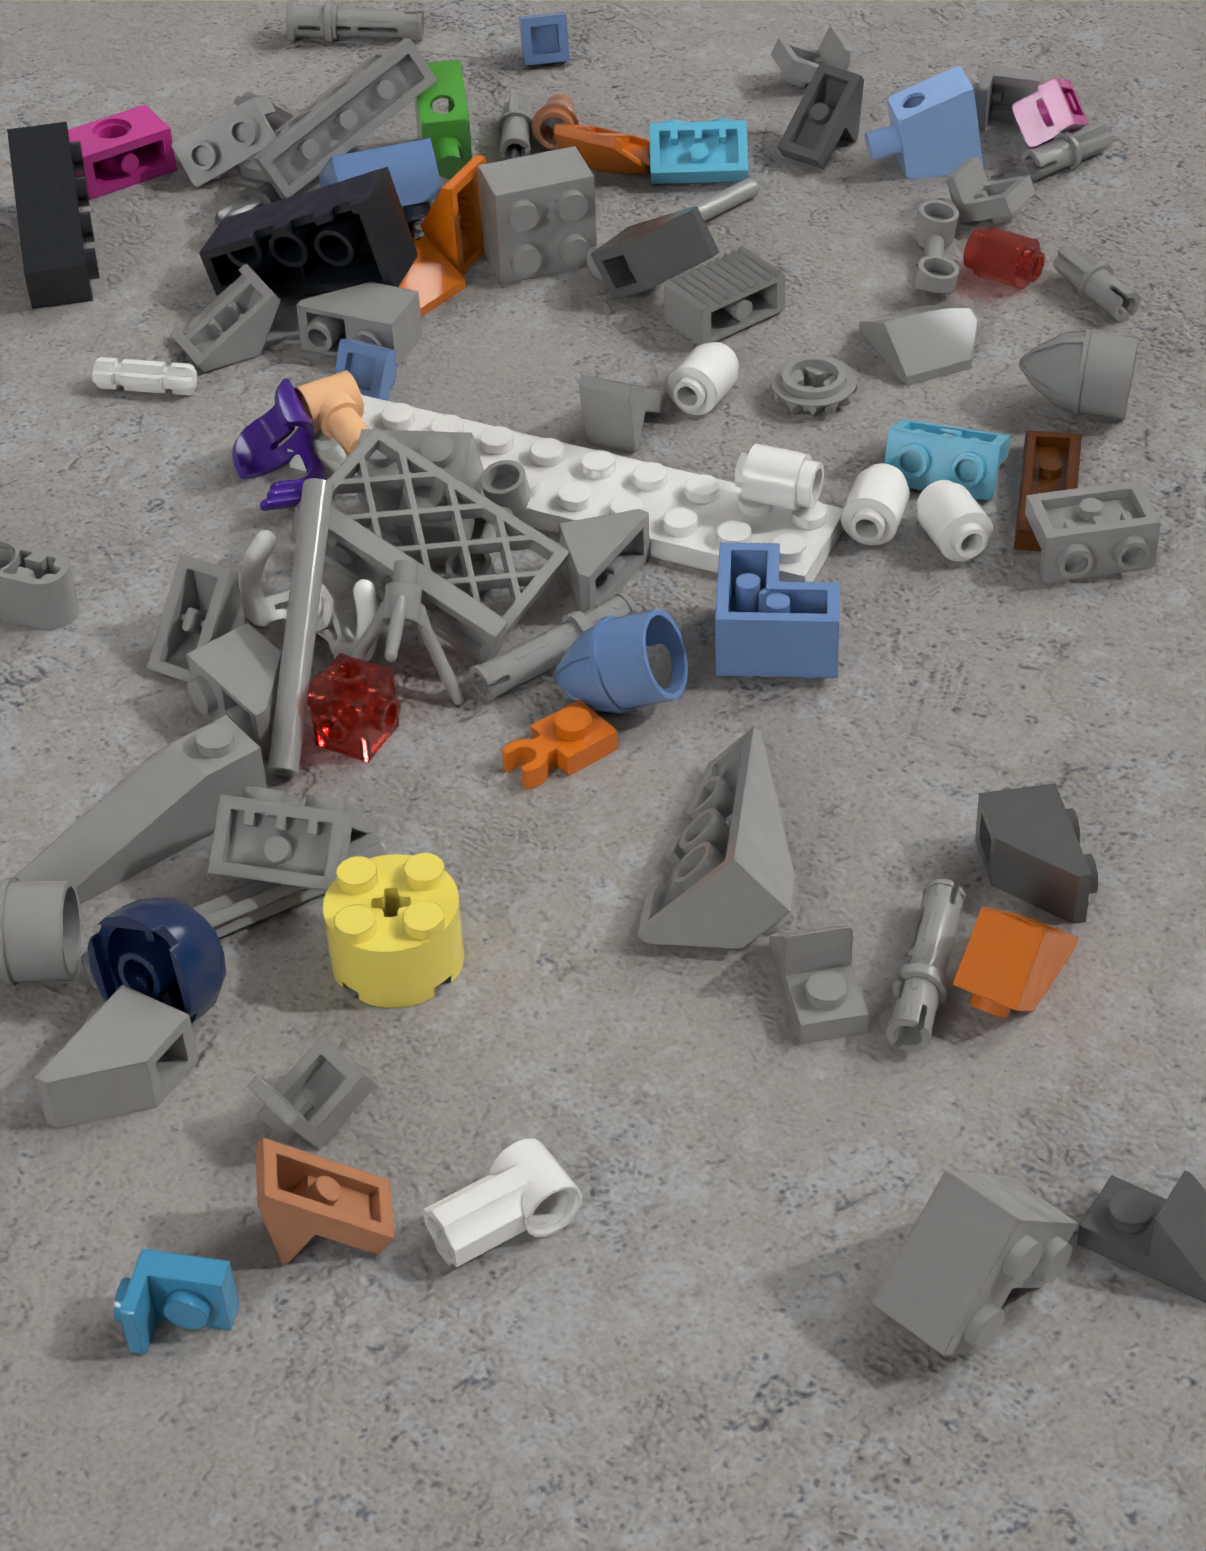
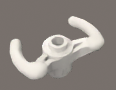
(339, 604)

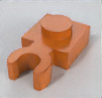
(565, 740)

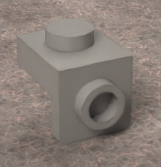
(801, 62)
(1001, 89)
(987, 200)
(313, 1095)

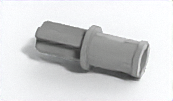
(516, 127)
(1066, 150)
(1096, 282)

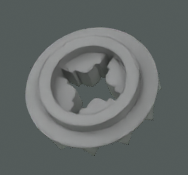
(827, 380)

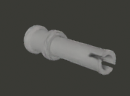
(331, 22)

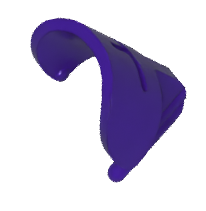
(258, 452)

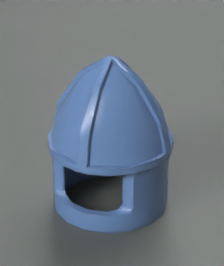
(611, 667)

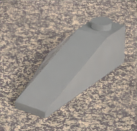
(153, 810)
(731, 861)

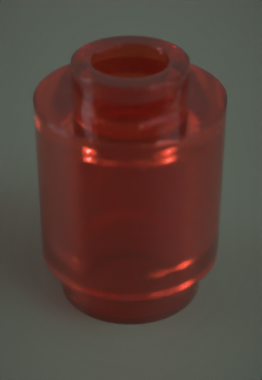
(1004, 257)

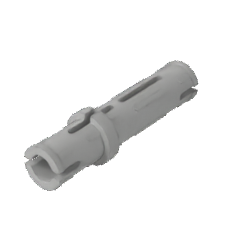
(543, 650)
(923, 979)

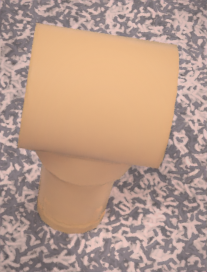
(335, 408)

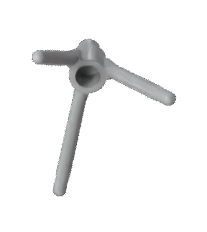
(404, 609)

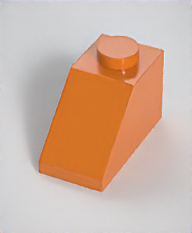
(1011, 961)

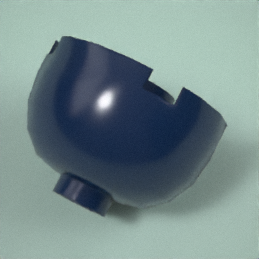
(160, 952)

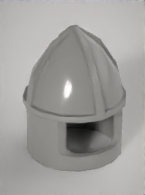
(1084, 371)
(32, 931)

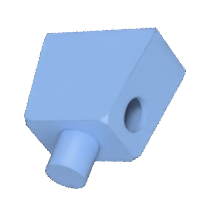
(930, 126)

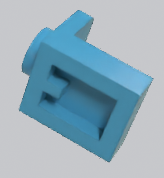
(177, 1290)

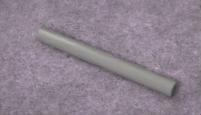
(300, 628)

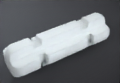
(144, 376)

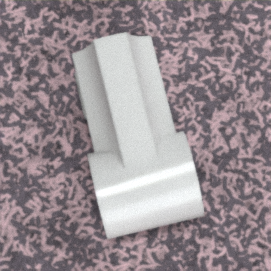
(520, 1194)

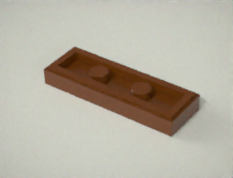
(1048, 465)

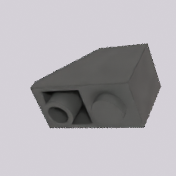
(654, 252)
(1035, 850)

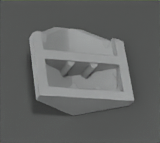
(231, 325)
(924, 340)

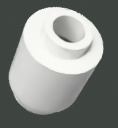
(703, 378)
(779, 477)
(875, 504)
(954, 520)

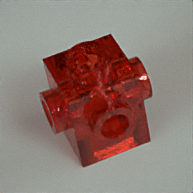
(353, 707)

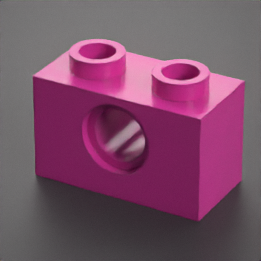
(124, 150)

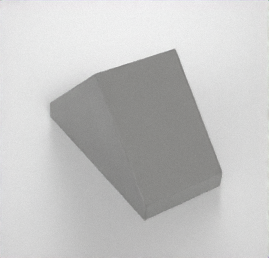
(603, 554)
(198, 609)

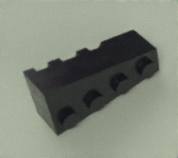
(52, 216)
(317, 239)

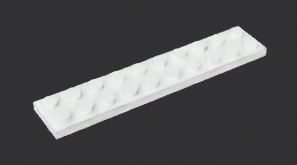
(576, 483)

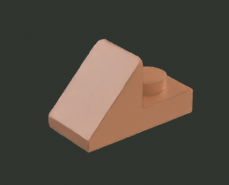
(320, 1197)

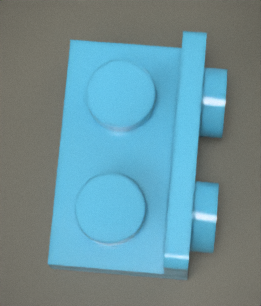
(698, 151)
(945, 452)

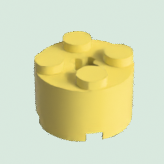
(393, 928)

